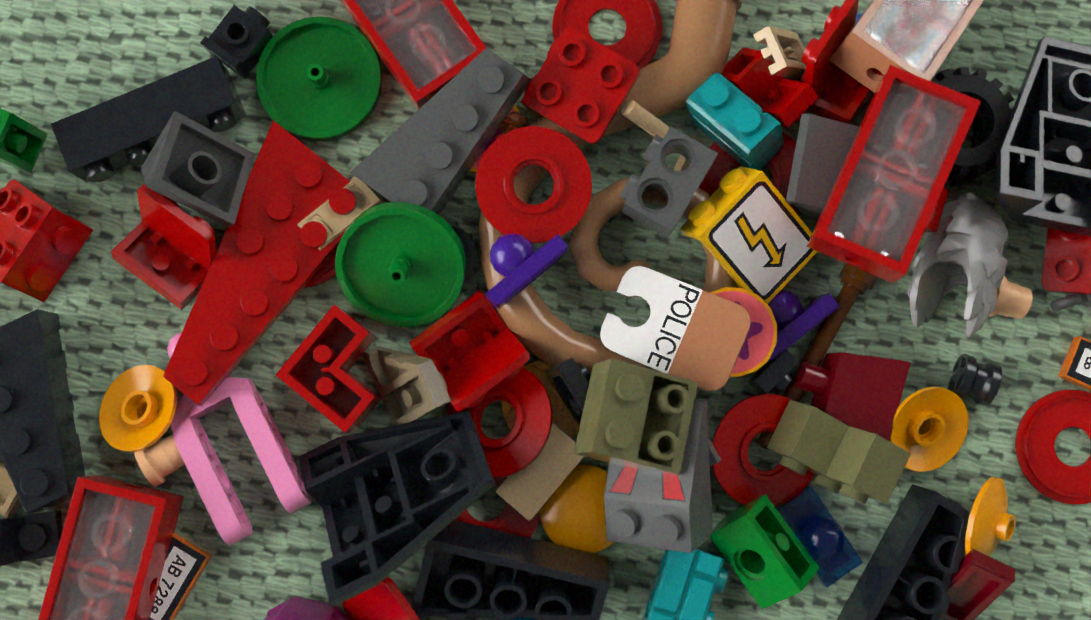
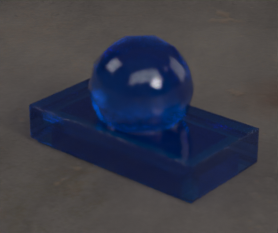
(820, 536)

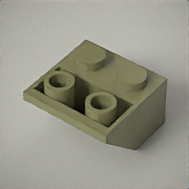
(636, 417)

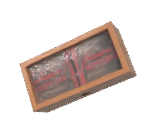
(904, 35)

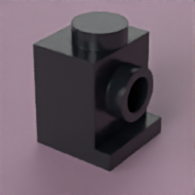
(243, 53)

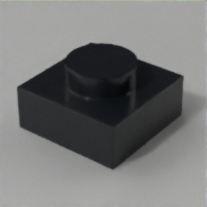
(774, 374)

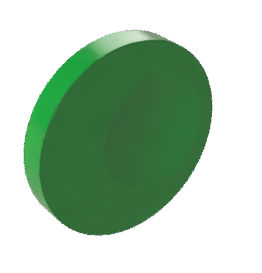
(319, 78)
(400, 264)

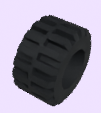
(987, 124)

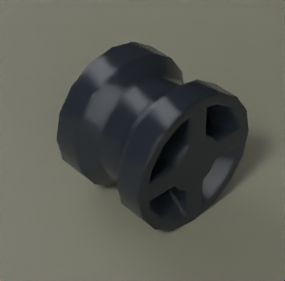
(975, 379)

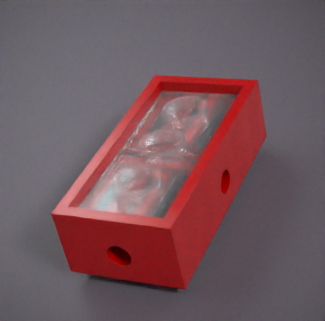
(418, 41)
(893, 174)
(111, 551)

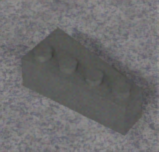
(446, 136)

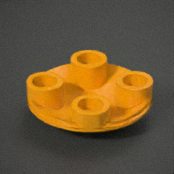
(577, 511)

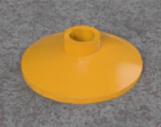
(123, 408)
(942, 429)
(989, 518)

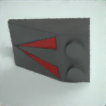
(664, 507)

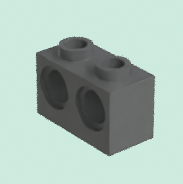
(675, 186)

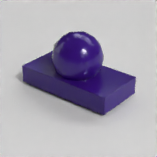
(520, 265)
(794, 320)

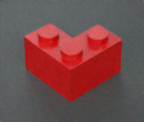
(322, 367)

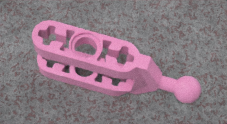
(207, 469)

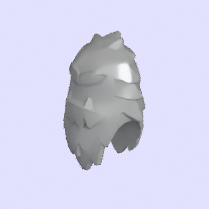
(961, 252)

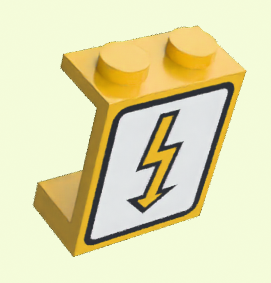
(752, 232)

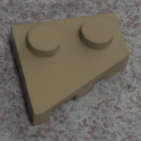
(406, 383)

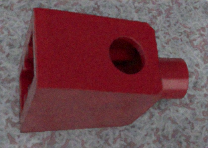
(856, 389)

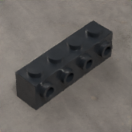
(129, 125)

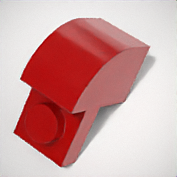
(776, 95)

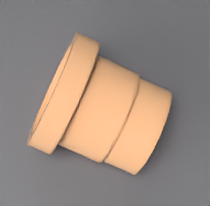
(1012, 300)
(159, 460)

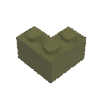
(839, 455)

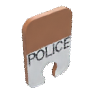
(687, 329)

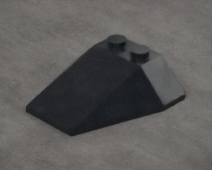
(1047, 142)
(392, 494)

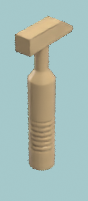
(652, 126)

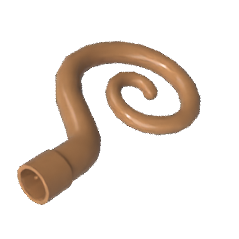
(696, 51)

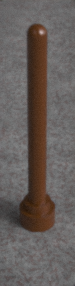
(854, 283)

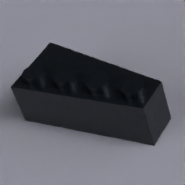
(37, 413)
(912, 561)
(507, 577)

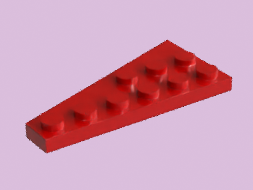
(259, 262)

